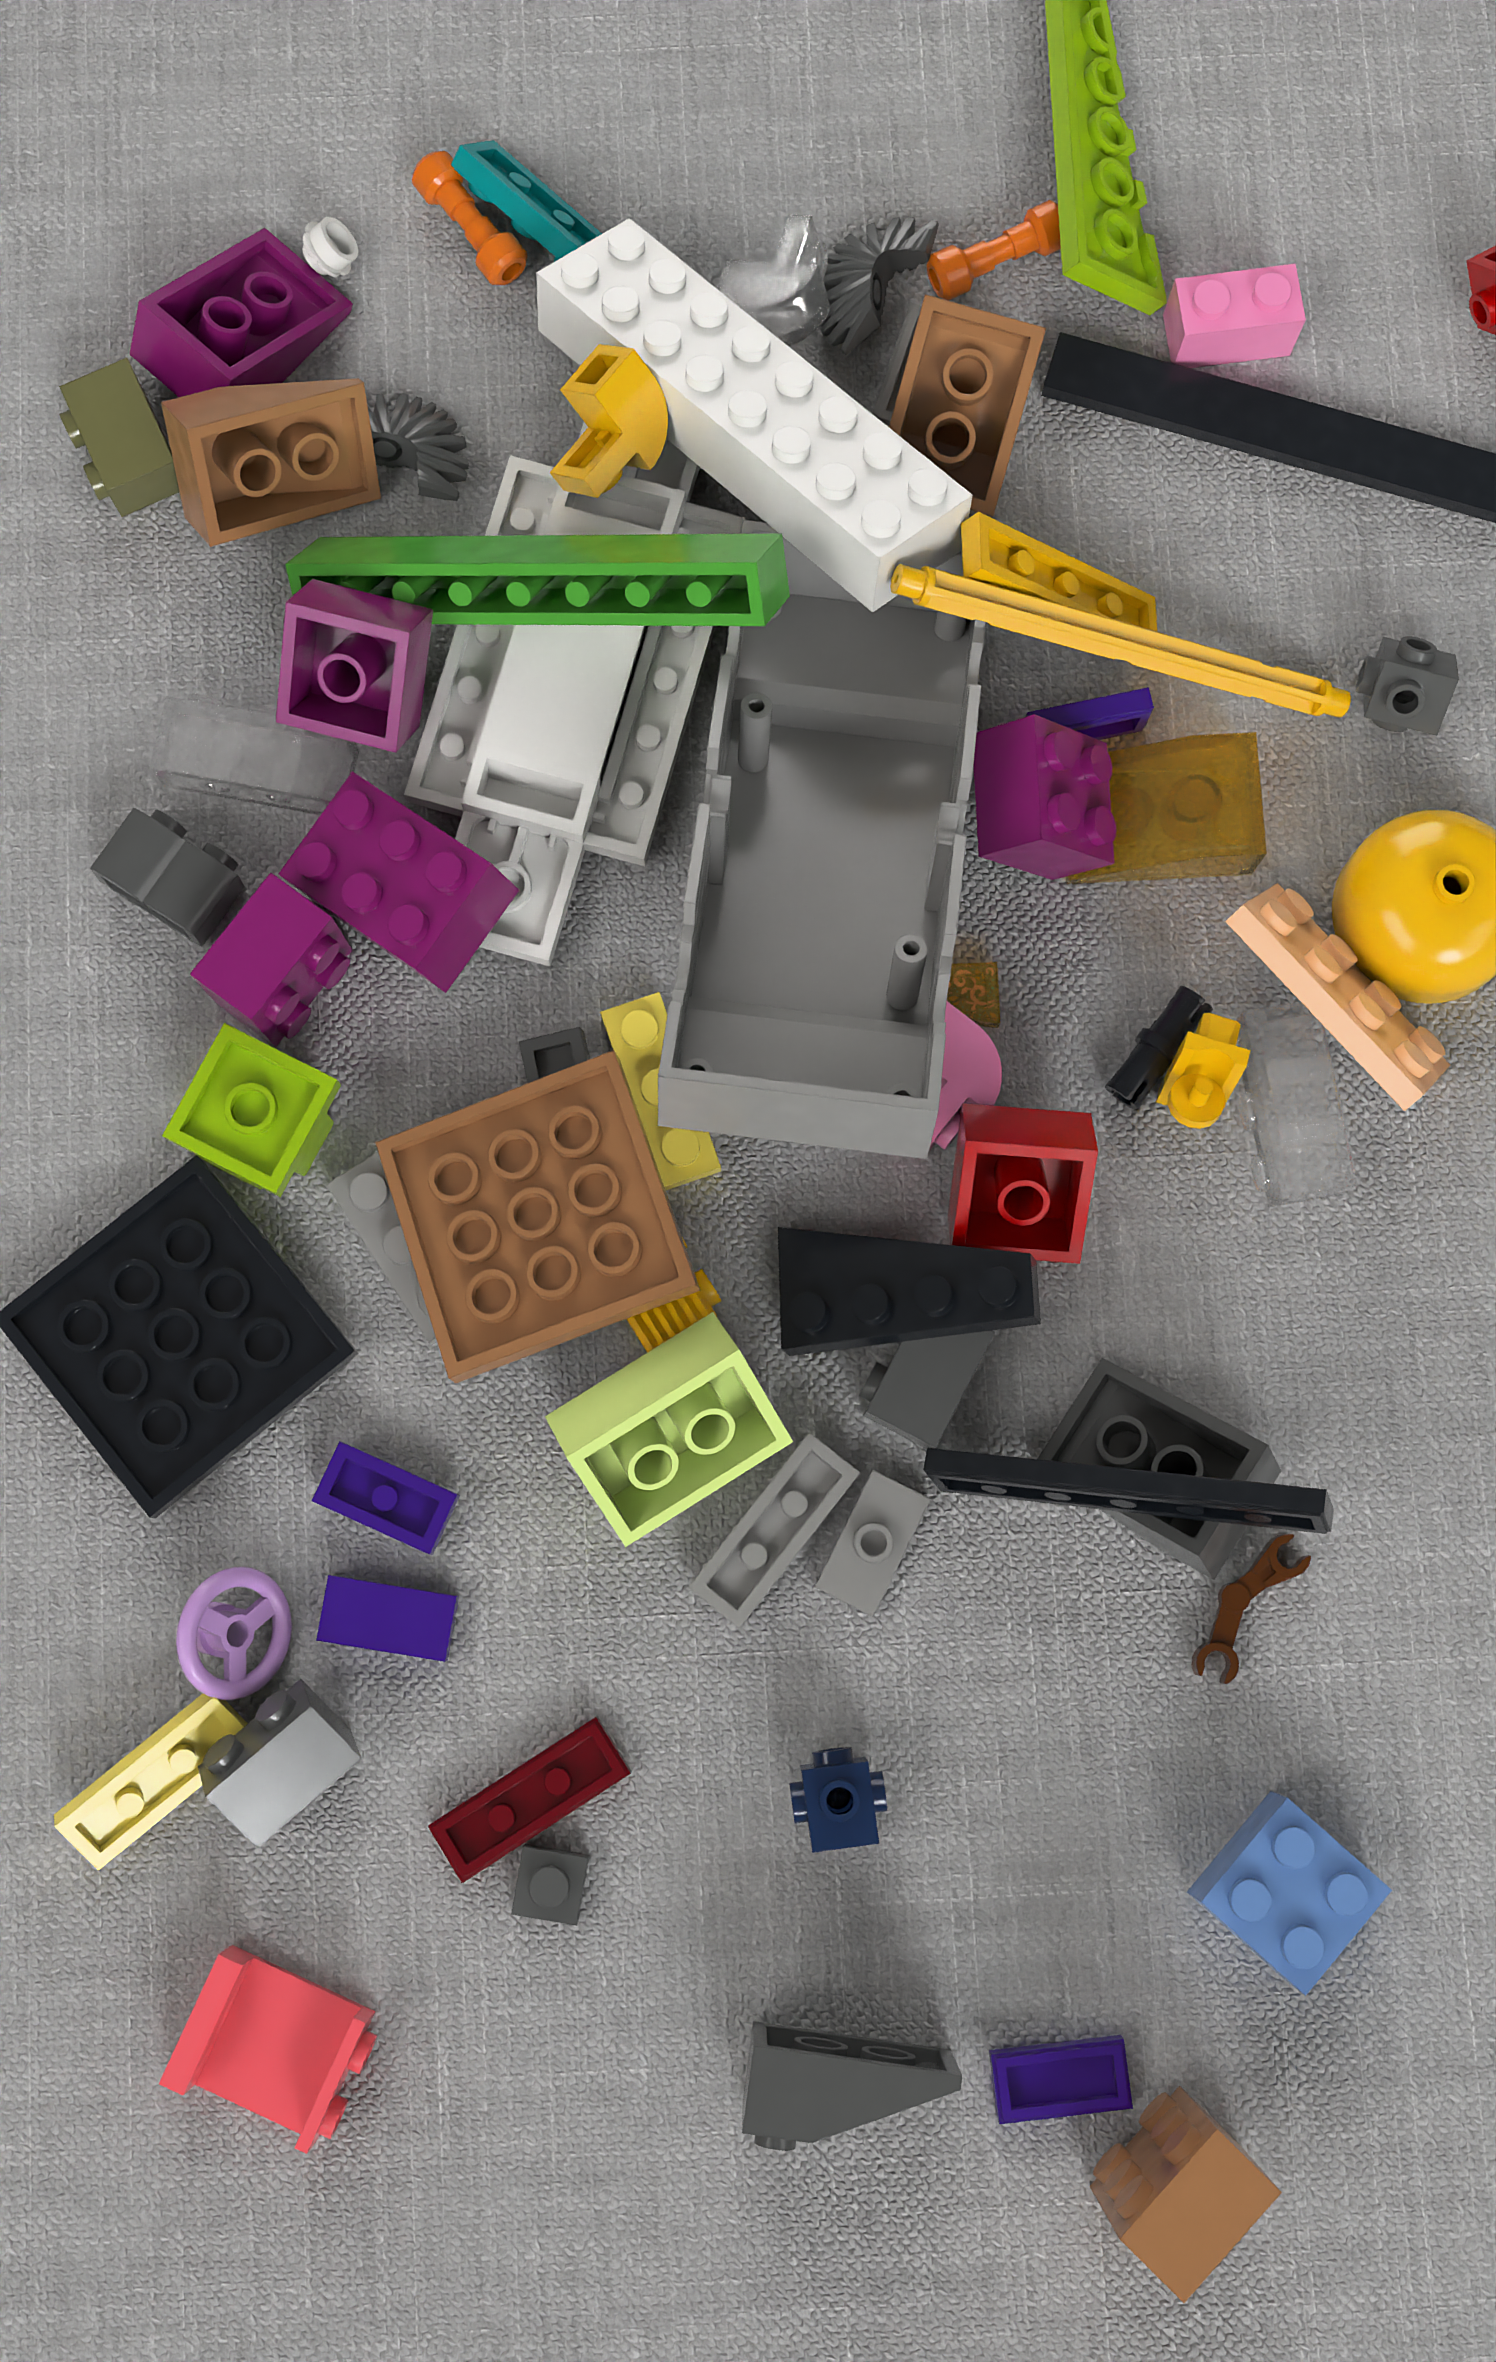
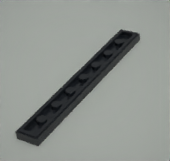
(1273, 426)

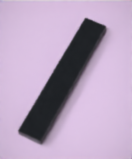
(1131, 1490)

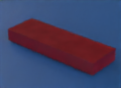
(529, 1799)

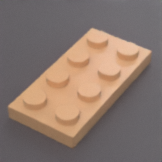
(1342, 998)

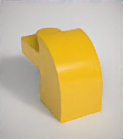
(623, 418)

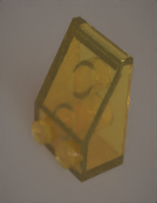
(1185, 810)

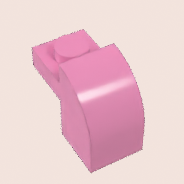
(968, 1075)

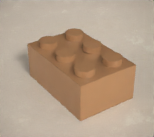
(1181, 2192)

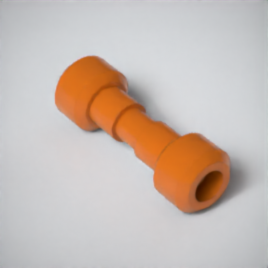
(498, 253)
(954, 269)

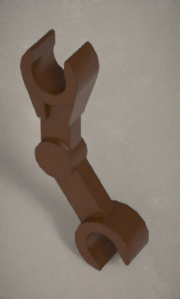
(1235, 1598)

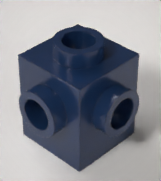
(844, 1825)

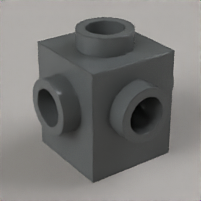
(1407, 685)

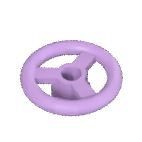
(229, 1631)

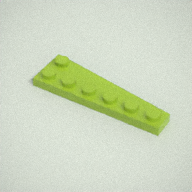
(1092, 147)

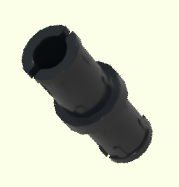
(1157, 1048)

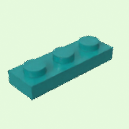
(529, 203)

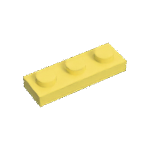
(637, 1038)
(146, 1782)

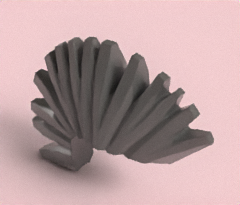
(861, 273)
(419, 441)

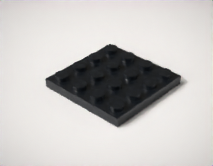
(175, 1336)

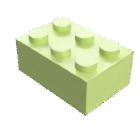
(668, 1429)

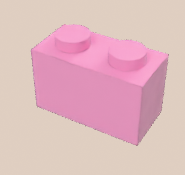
(1234, 316)

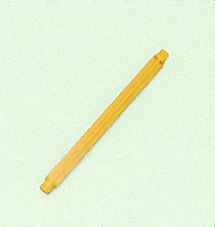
(1118, 640)

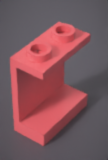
(272, 2045)

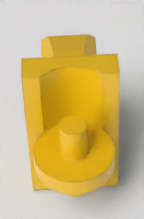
(1204, 1072)

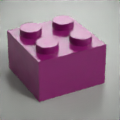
(353, 665)
(1043, 798)
(274, 961)

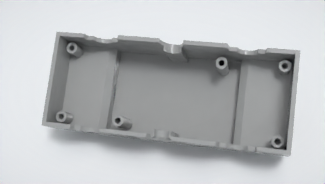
(826, 874)

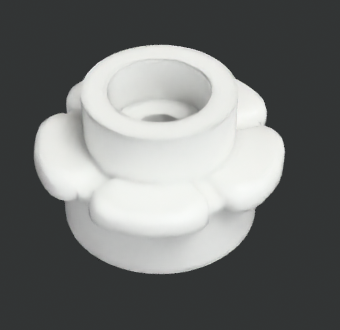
(329, 247)

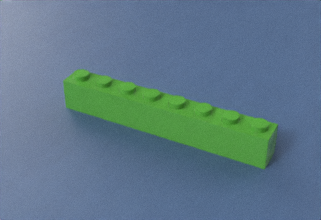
(562, 577)

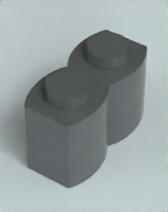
(168, 875)

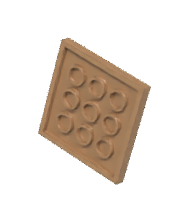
(536, 1217)

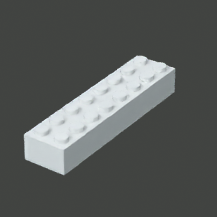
(758, 413)

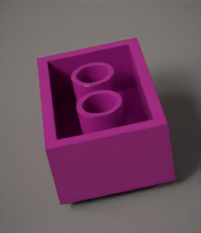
(399, 881)

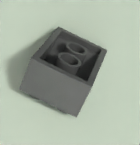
(1142, 1427)
(826, 2083)

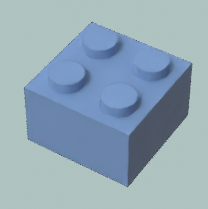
(1289, 1891)

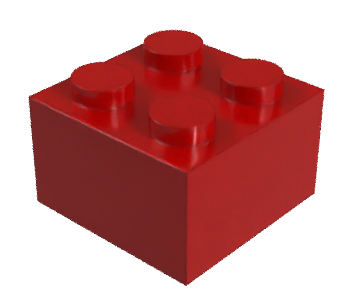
(1023, 1181)

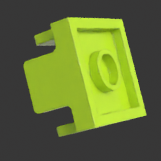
(254, 1112)

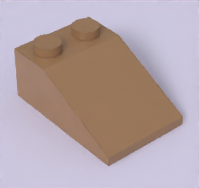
(966, 393)
(270, 454)

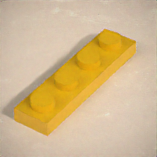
(1028, 566)

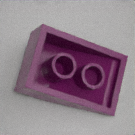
(236, 319)

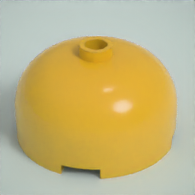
(1422, 905)

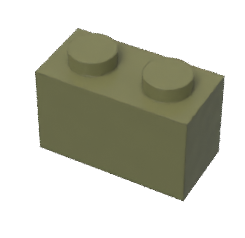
(122, 437)

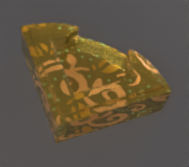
(976, 992)

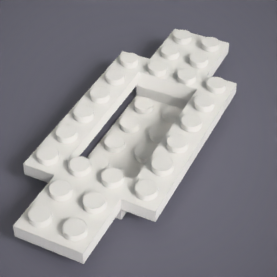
(534, 708)

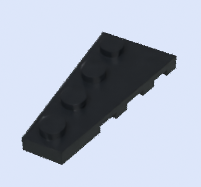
(886, 1291)

